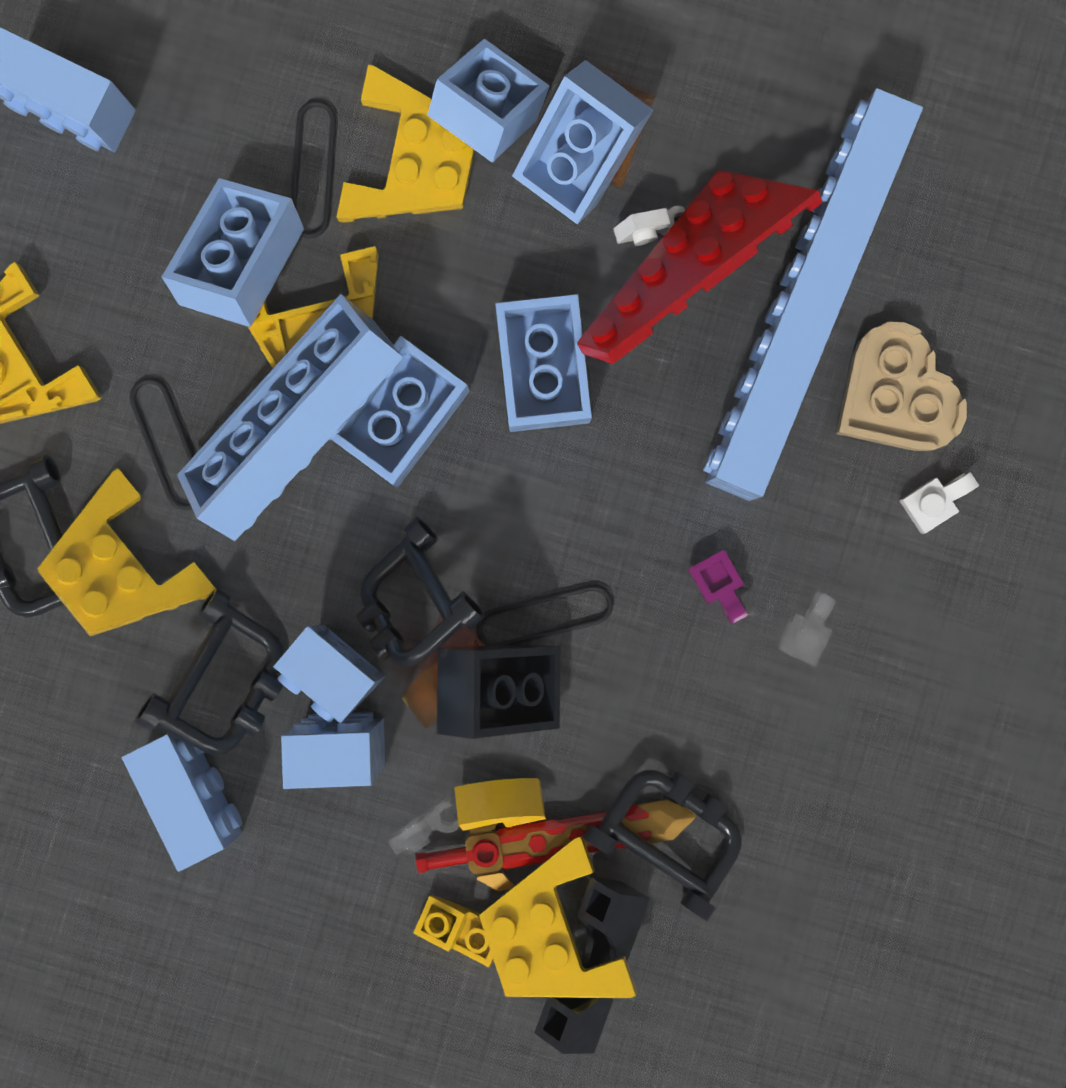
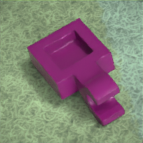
(717, 581)

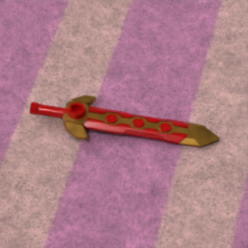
(539, 841)

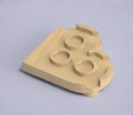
(897, 393)

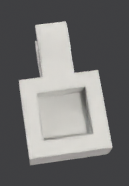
(644, 226)
(934, 503)

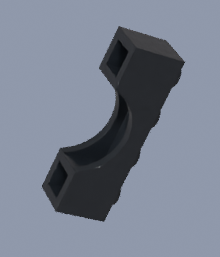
(612, 921)

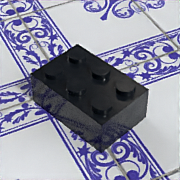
(498, 690)

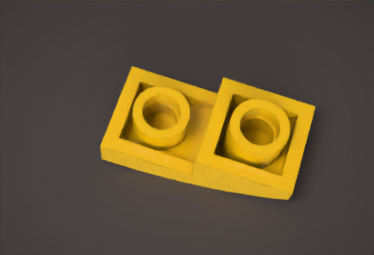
(499, 801)
(454, 928)

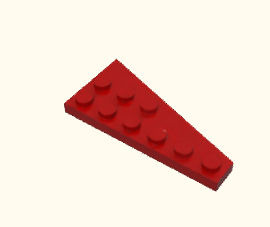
(697, 252)

